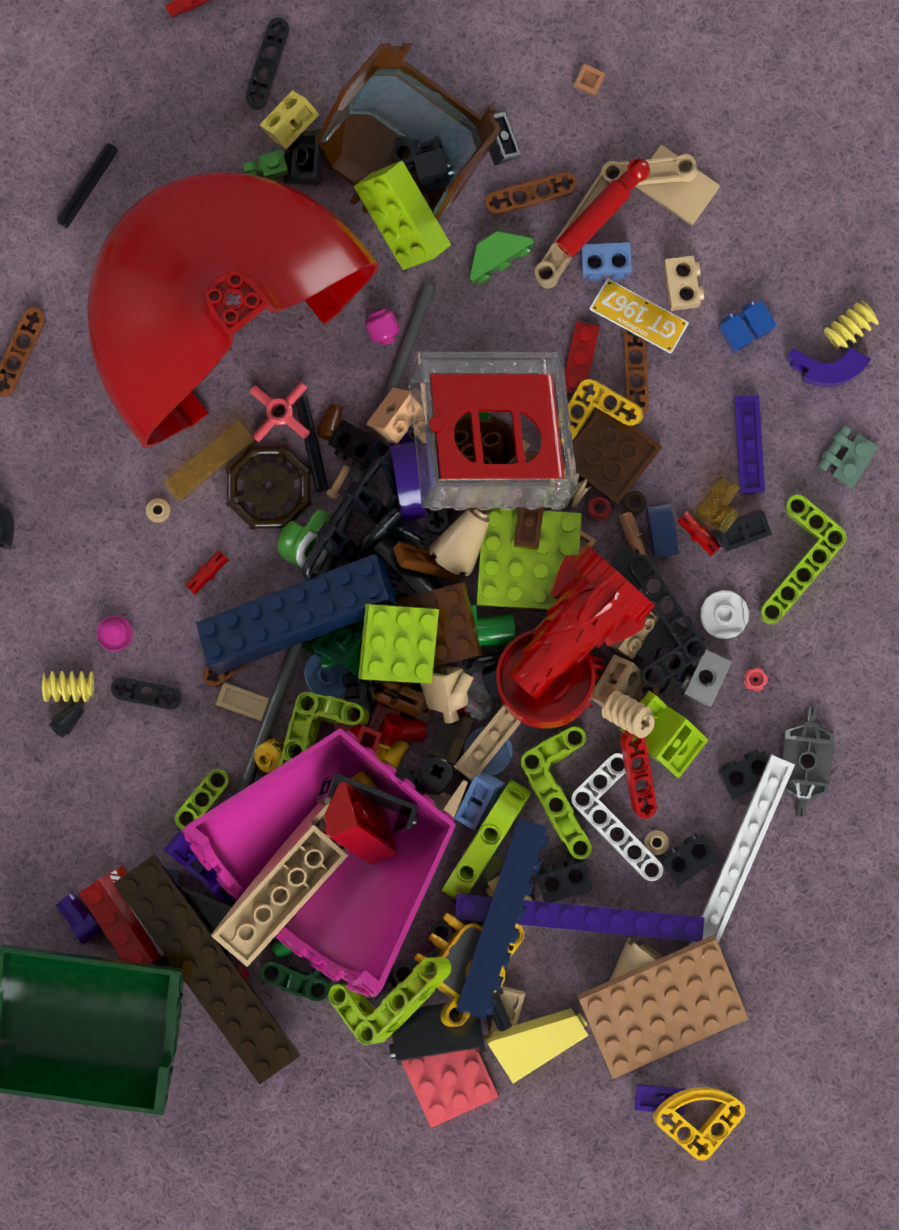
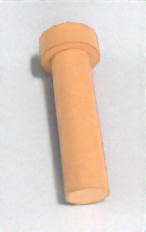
(333, 492)

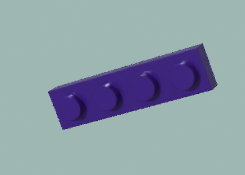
(749, 444)

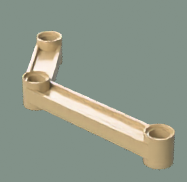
(661, 171)

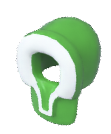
(298, 541)

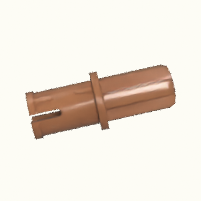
(632, 533)

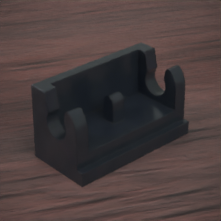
(745, 530)

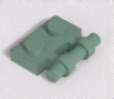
(853, 462)

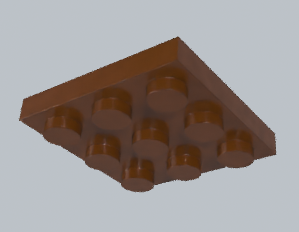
(612, 455)
(456, 627)

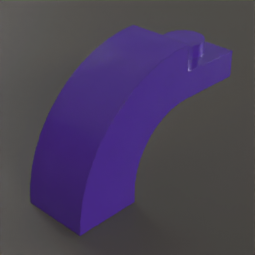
(829, 373)
(182, 853)

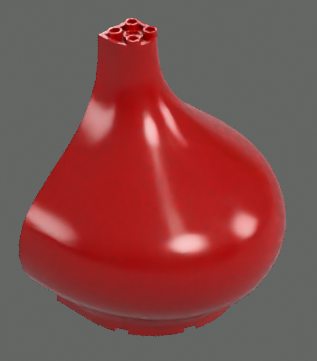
(166, 278)

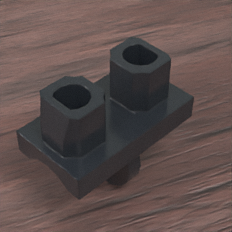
(352, 680)

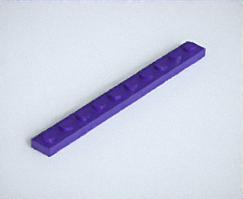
(591, 919)

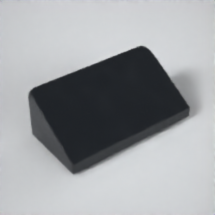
(505, 145)

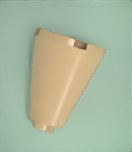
(461, 542)
(634, 957)

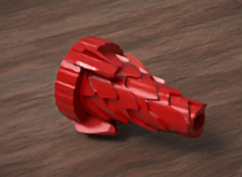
(591, 610)

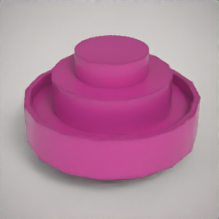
(115, 633)

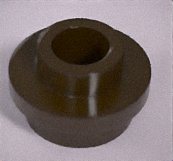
(637, 496)

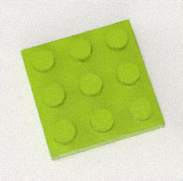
(398, 643)

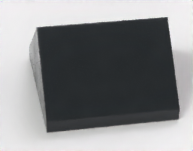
(304, 160)

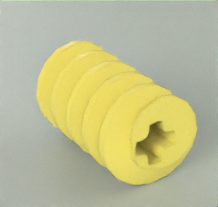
(851, 325)
(68, 687)

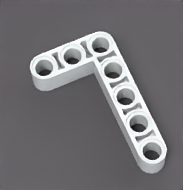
(612, 821)

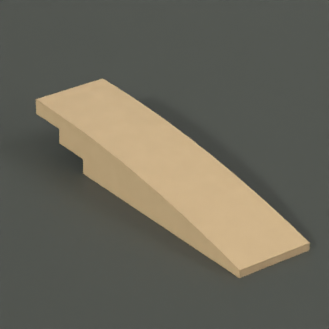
(281, 888)

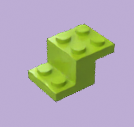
(673, 739)

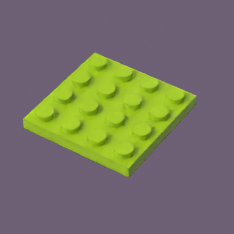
(522, 575)

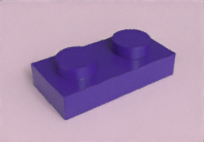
(651, 1096)

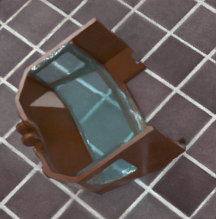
(396, 100)

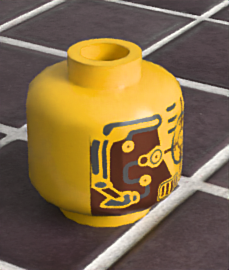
(268, 754)

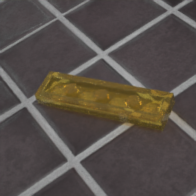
(209, 461)

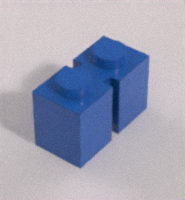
(757, 319)

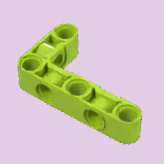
(305, 724)
(546, 787)
(484, 842)
(392, 1013)

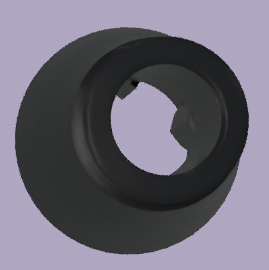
(66, 720)

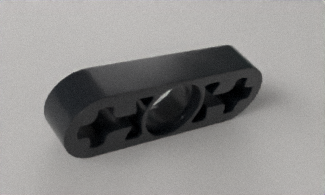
(130, 684)

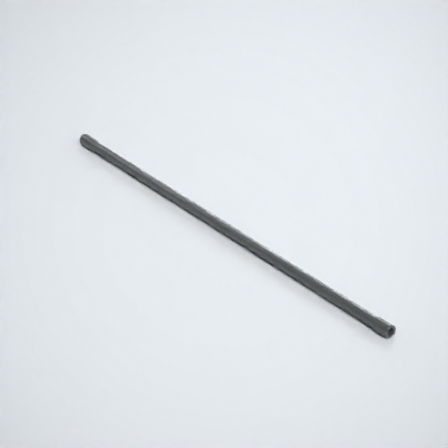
(421, 306)

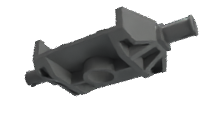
(817, 742)

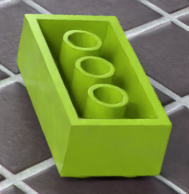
(402, 215)

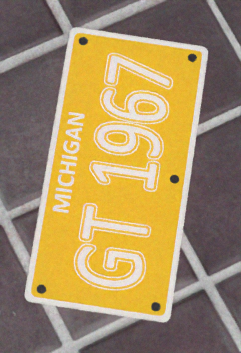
(639, 316)

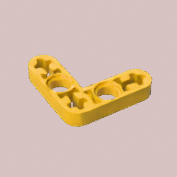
(597, 400)

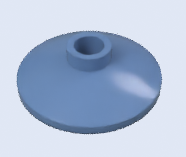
(332, 677)

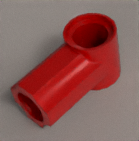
(397, 729)

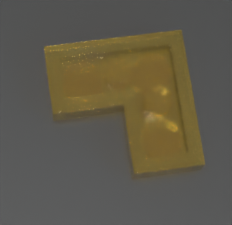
(714, 509)

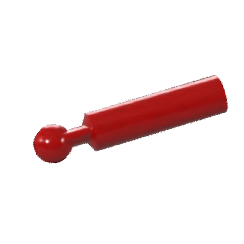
(602, 208)

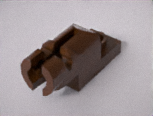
(403, 699)

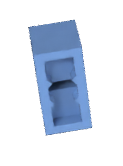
(605, 254)
(479, 800)

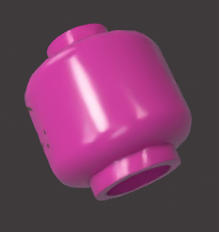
(382, 326)

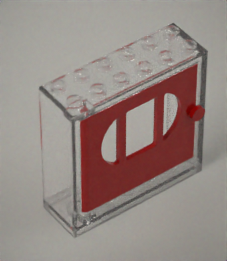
(491, 383)

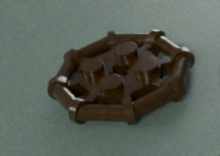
(268, 472)

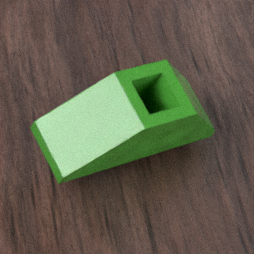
(496, 253)

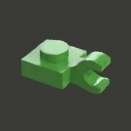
(271, 165)

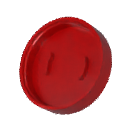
(559, 703)

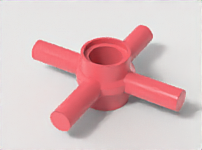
(286, 418)

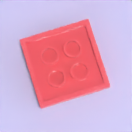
(450, 1084)

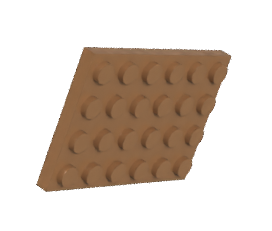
(663, 1006)

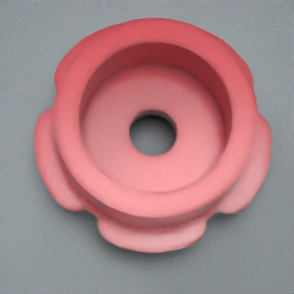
(756, 672)

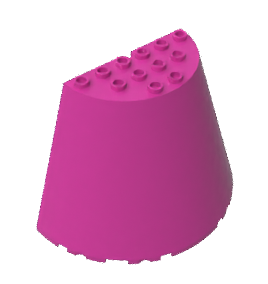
(362, 909)

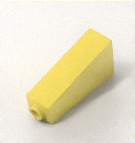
(536, 1041)

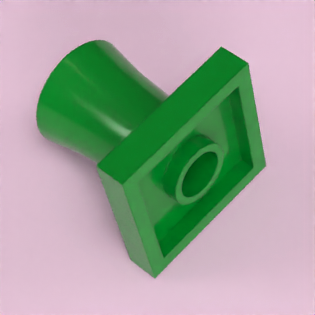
(494, 630)

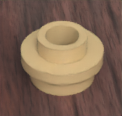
(165, 512)
(656, 834)

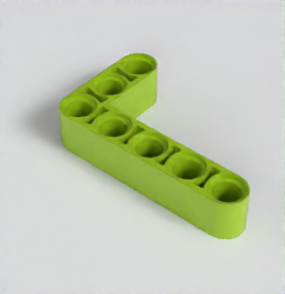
(807, 563)
(207, 787)

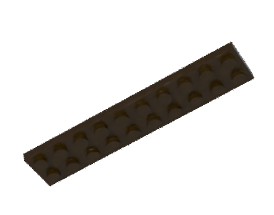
(207, 969)

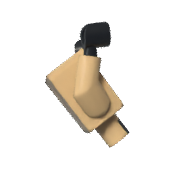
(450, 688)

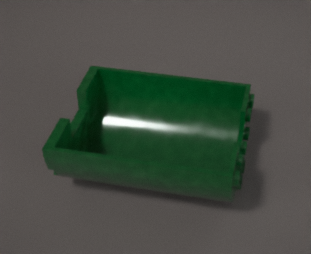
(88, 1028)

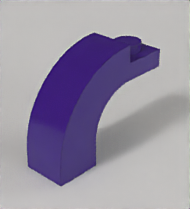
(406, 478)

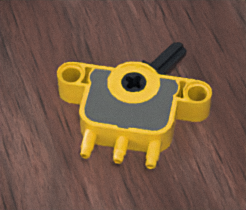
(460, 952)

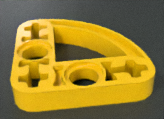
(704, 1135)

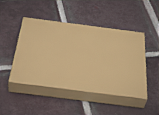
(682, 198)

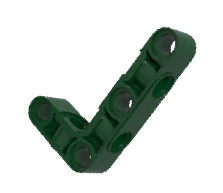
(297, 981)

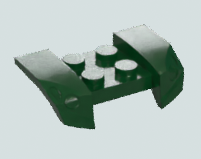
(340, 646)

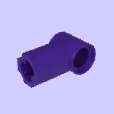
(81, 922)

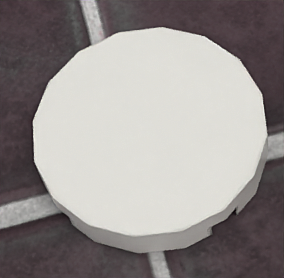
(724, 622)

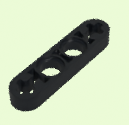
(267, 63)

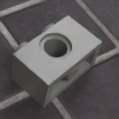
(706, 693)

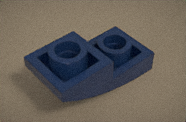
(662, 529)

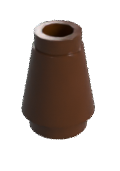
(330, 422)

